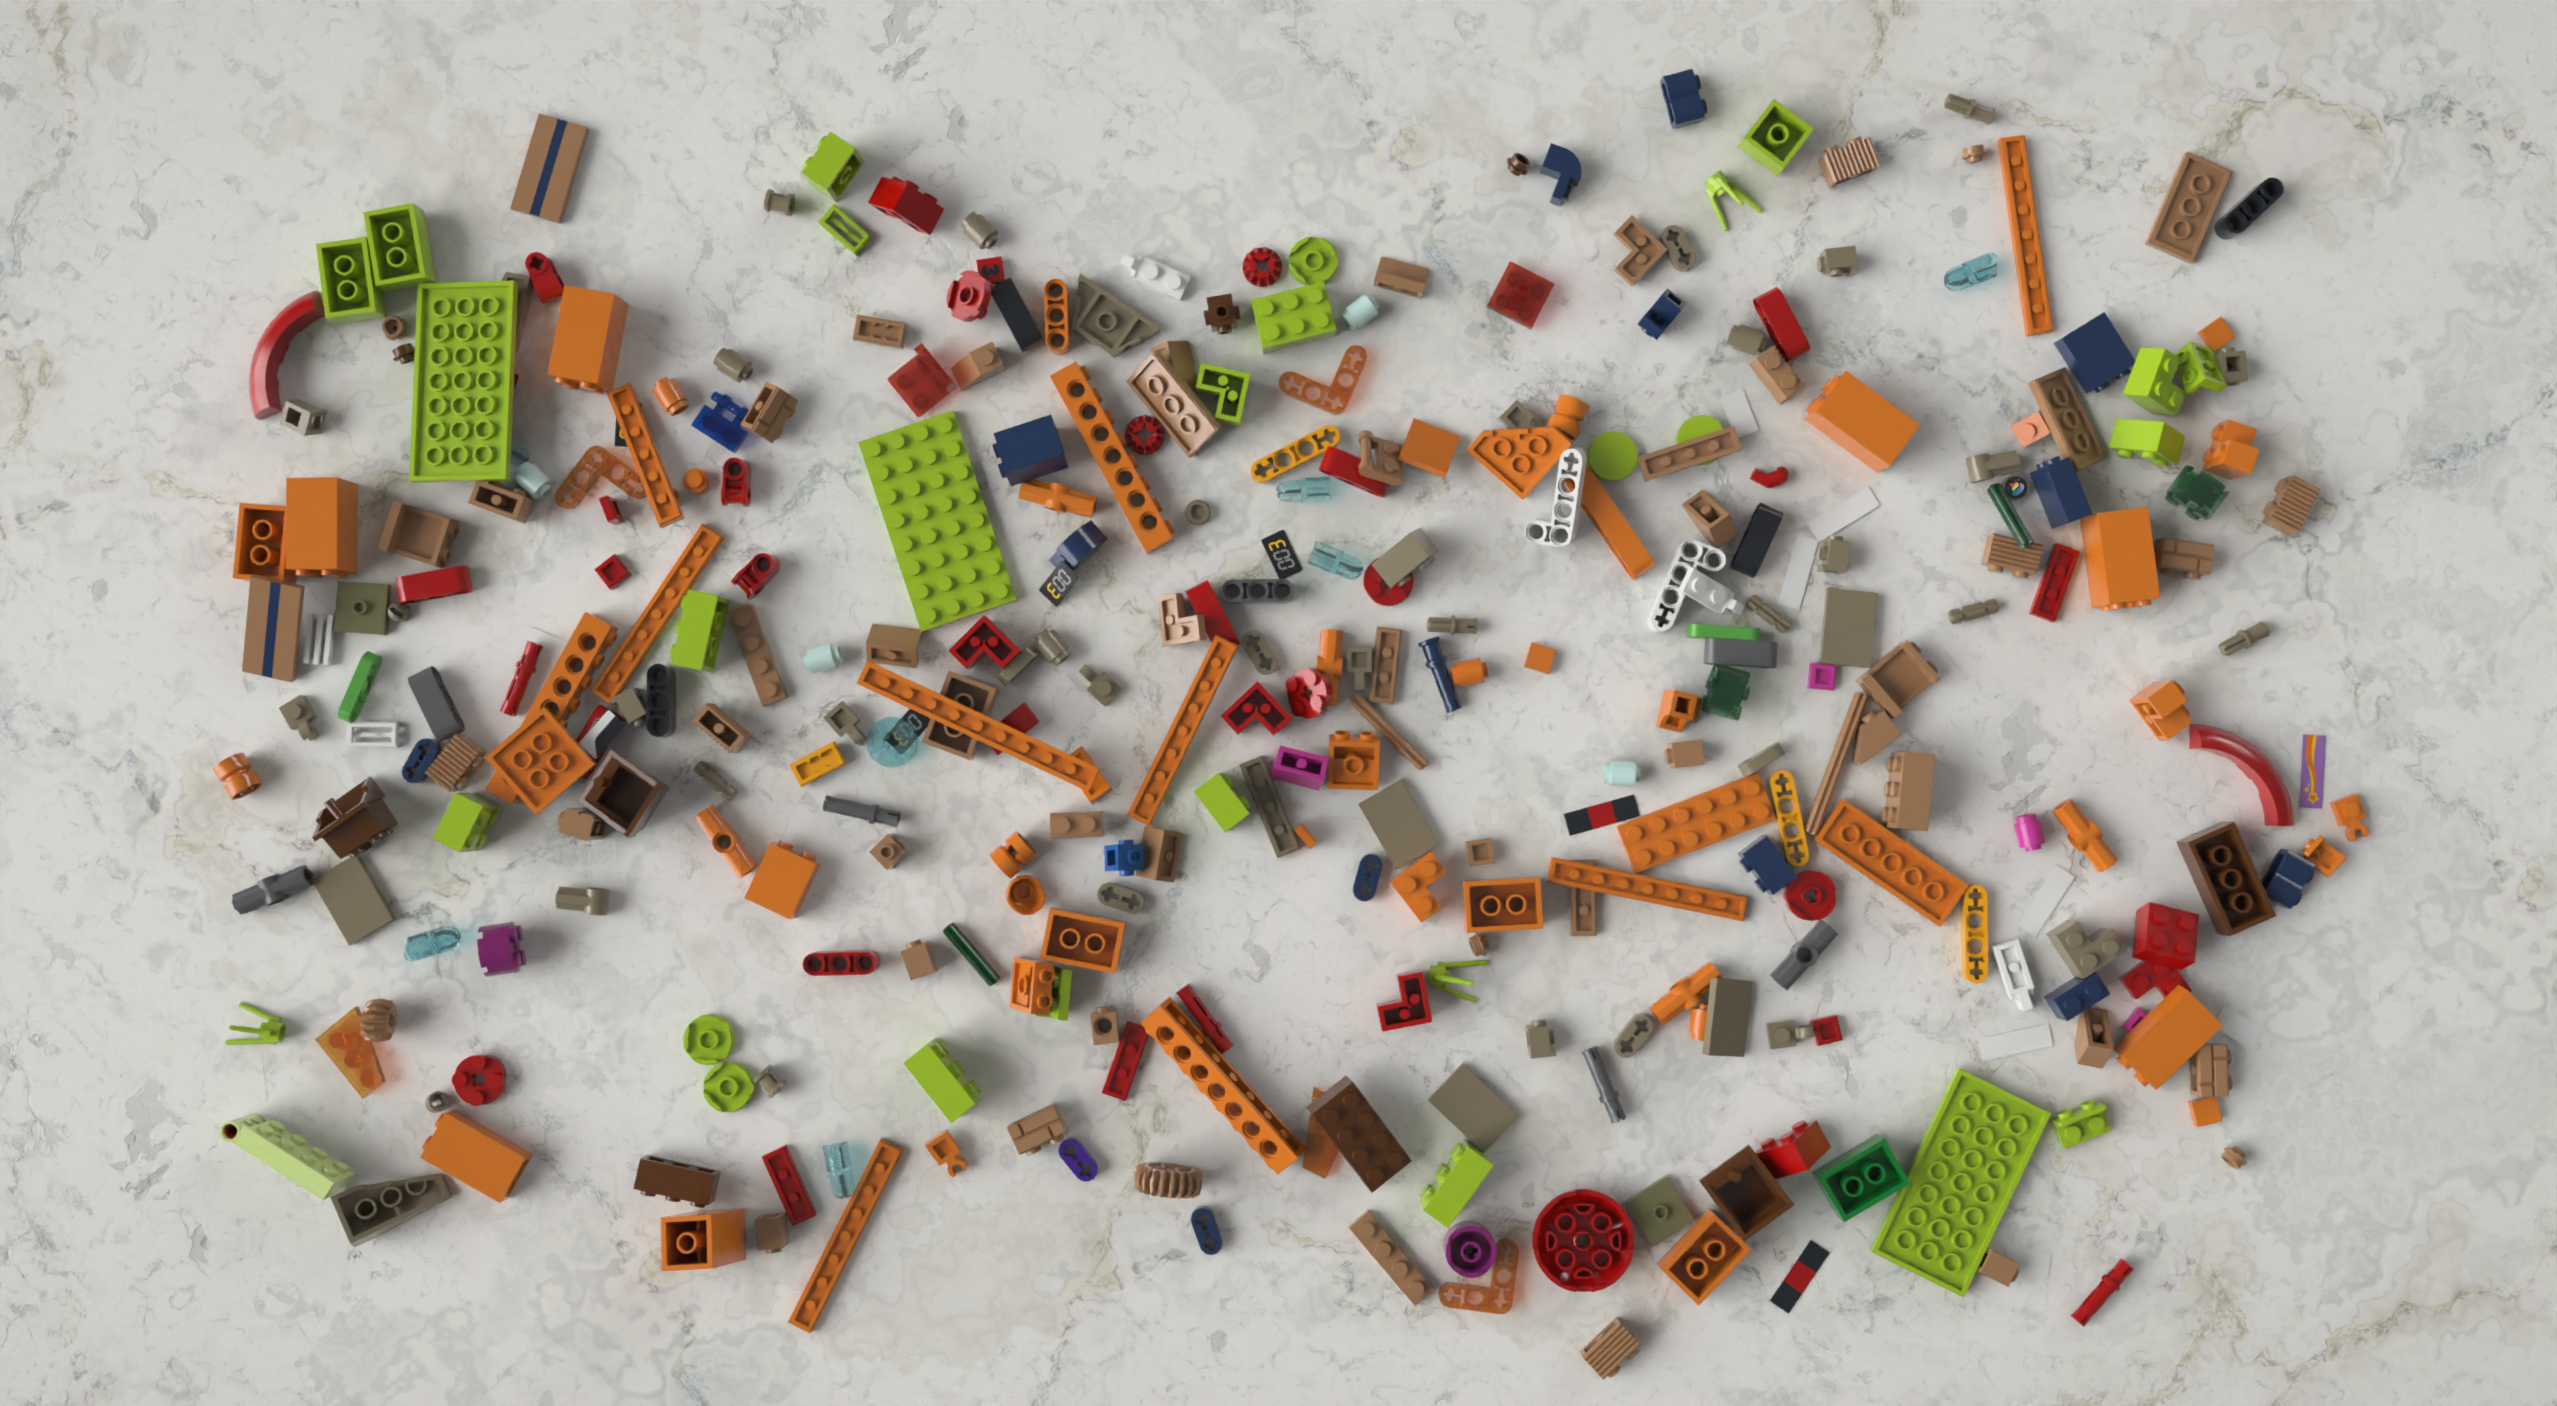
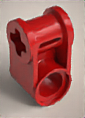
(545, 281)
(736, 484)
(753, 578)

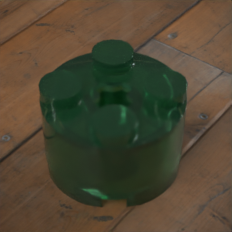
(2197, 493)
(1725, 691)

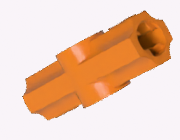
(1058, 498)
(1330, 660)
(716, 827)
(2084, 835)
(1684, 993)

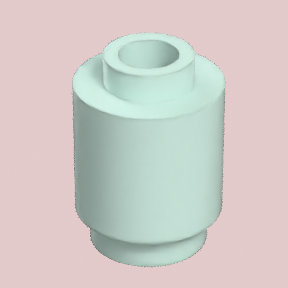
(1360, 312)
(533, 480)
(823, 658)
(1621, 773)

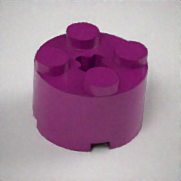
(500, 949)
(1482, 1255)

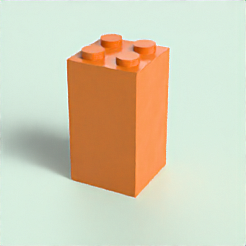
(587, 339)
(1861, 421)
(321, 527)
(2120, 559)
(703, 1239)

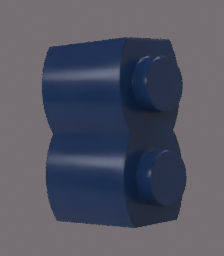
(1683, 98)
(2286, 878)

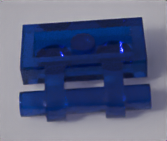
(720, 428)

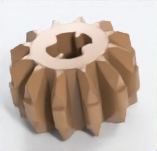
(378, 1020)

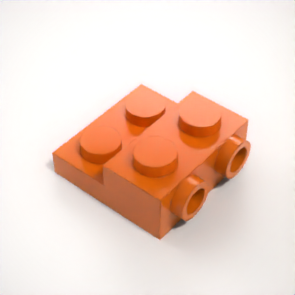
(1353, 760)
(1031, 985)

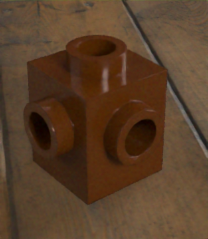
(1221, 305)

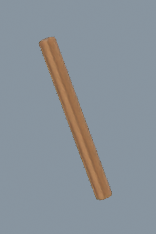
(1836, 763)

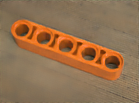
(1613, 526)

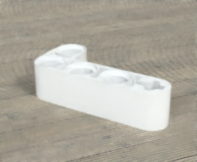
(1562, 495)
(1671, 584)

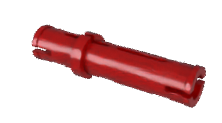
(520, 681)
(1205, 1019)
(2108, 1285)

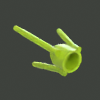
(1720, 185)
(1440, 976)
(271, 1031)

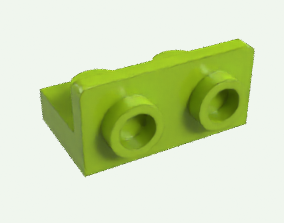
(2199, 368)
(1061, 994)
(2081, 1124)

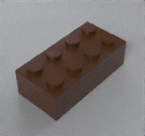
(2226, 878)
(1359, 1133)

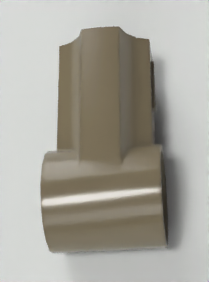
(1987, 466)
(590, 900)

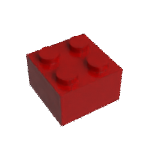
(2165, 936)

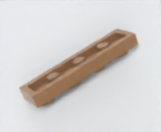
(1689, 453)
(757, 655)
(1391, 1258)

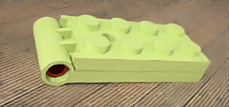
(288, 1154)

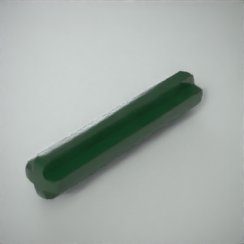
(2010, 516)
(971, 954)

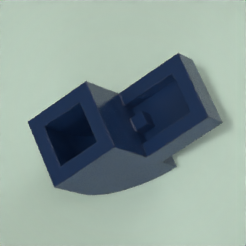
(1564, 167)
(1661, 314)
(1079, 546)

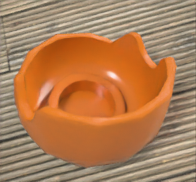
(1025, 895)

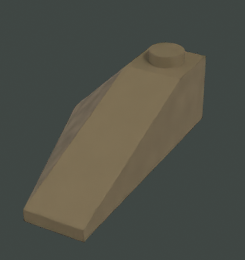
(379, 1207)

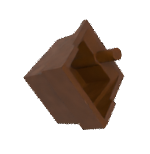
(623, 794)
(355, 820)
(1746, 1193)

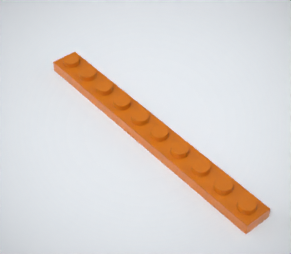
(978, 726)

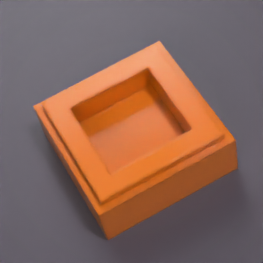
(2216, 334)
(1539, 658)
(1304, 834)
(2205, 1111)

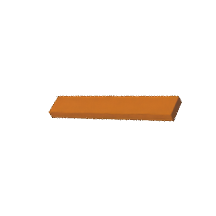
(645, 455)

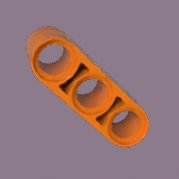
(1053, 305)

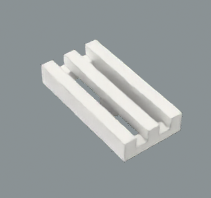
(310, 636)
(395, 734)

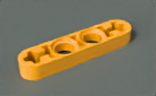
(1293, 451)
(1784, 819)
(1979, 933)

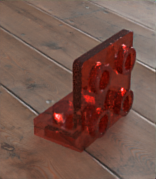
(922, 382)

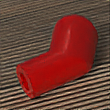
(1771, 479)

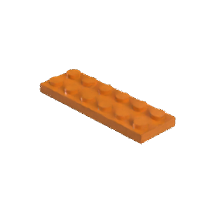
(1696, 822)
(1890, 862)

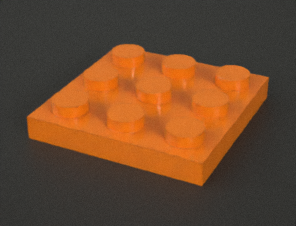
(540, 760)

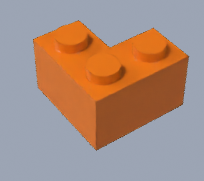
(2231, 450)
(2162, 708)
(1413, 884)

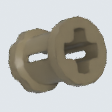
(779, 202)
(770, 1081)

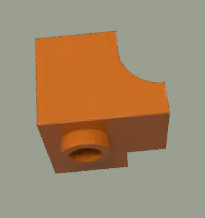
(1677, 710)

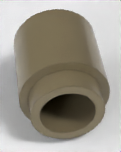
(979, 231)
(1746, 339)
(733, 365)
(1052, 646)

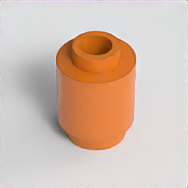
(670, 396)
(1469, 672)
(1698, 1021)

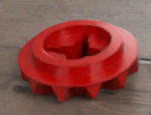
(1262, 278)
(1135, 442)

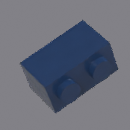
(1767, 865)
(2076, 996)

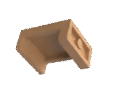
(418, 534)
(1898, 678)

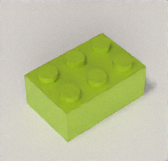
(399, 247)
(349, 282)
(1293, 317)
(699, 631)
(1222, 801)
(943, 1079)
(1455, 1183)

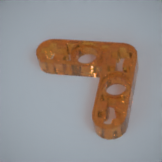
(1334, 391)
(605, 469)
(1488, 1293)

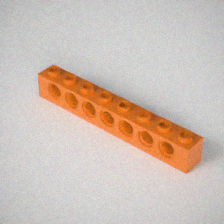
(1064, 382)
(564, 671)
(1235, 1090)

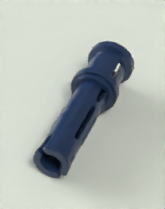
(1436, 662)

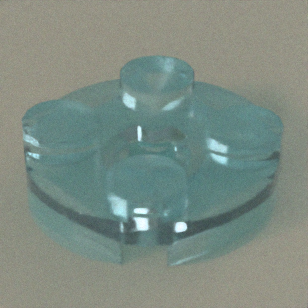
(902, 752)

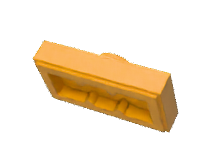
(818, 764)

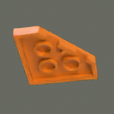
(1520, 454)

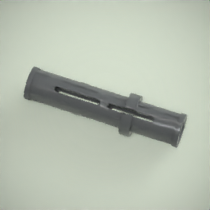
(873, 813)
(1604, 1085)

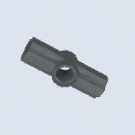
(272, 889)
(1792, 967)

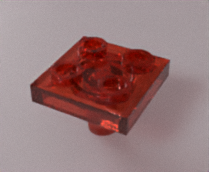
(1520, 295)

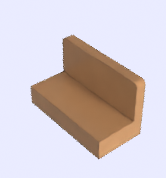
(1401, 277)
(1180, 357)
(893, 645)
(1161, 854)

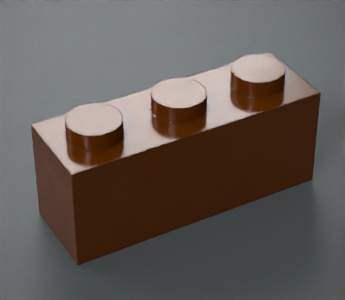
(676, 1181)

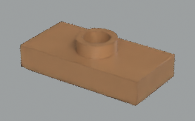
(880, 331)

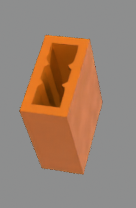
(783, 879)

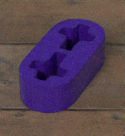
(1073, 1163)

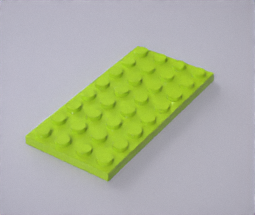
(463, 382)
(937, 521)
(1960, 1182)

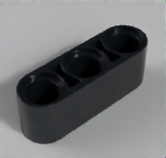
(2259, 203)
(1016, 315)
(1756, 540)
(668, 711)

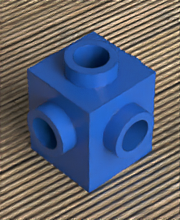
(1124, 857)

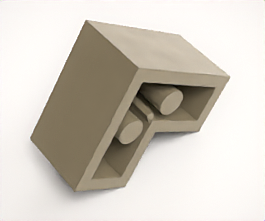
(1410, 553)
(2083, 953)

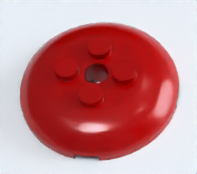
(1588, 1265)

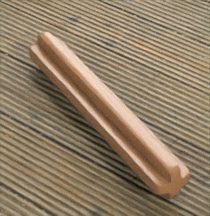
(1389, 731)

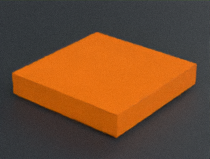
(1429, 448)

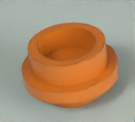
(696, 480)

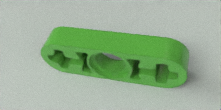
(1703, 631)
(359, 687)

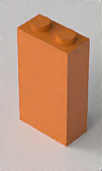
(2166, 1038)
(475, 1155)

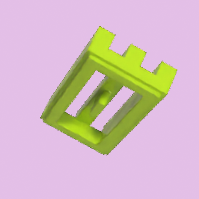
(860, 243)

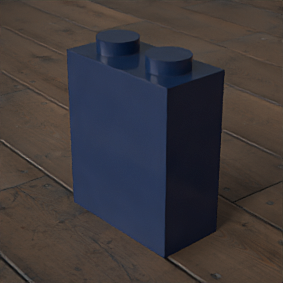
(2095, 354)
(1029, 450)
(2060, 491)

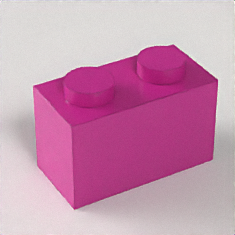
(1299, 768)

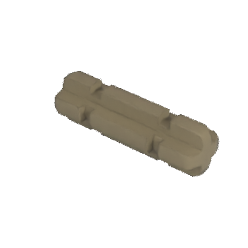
(1973, 611)
(1768, 614)
(716, 781)

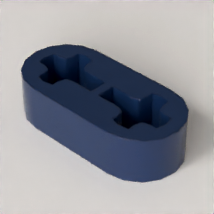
(416, 758)
(1361, 876)
(1200, 1232)

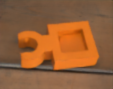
(2349, 812)
(945, 1149)

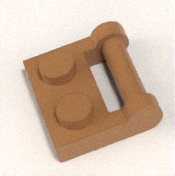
(1386, 455)

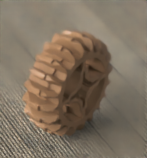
(1168, 1180)

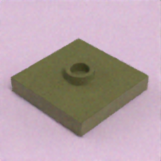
(362, 608)
(1659, 1211)

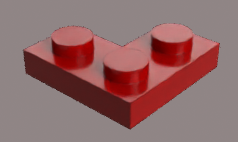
(2150, 975)

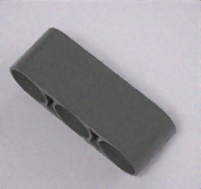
(1246, 585)
(1740, 653)
(436, 703)

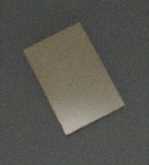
(1848, 628)
(1398, 824)
(353, 899)
(1727, 1017)
(1473, 1107)

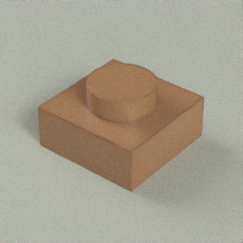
(1480, 852)

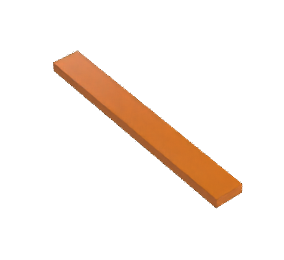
(2025, 235)
(657, 614)
(1183, 730)
(1646, 889)
(845, 1235)

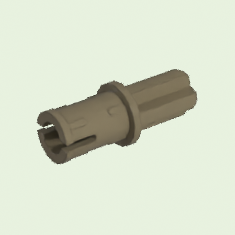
(1969, 108)
(1452, 625)
(2244, 639)

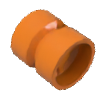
(1569, 413)
(237, 776)
(1006, 861)

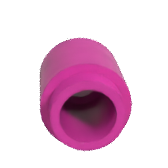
(2029, 832)

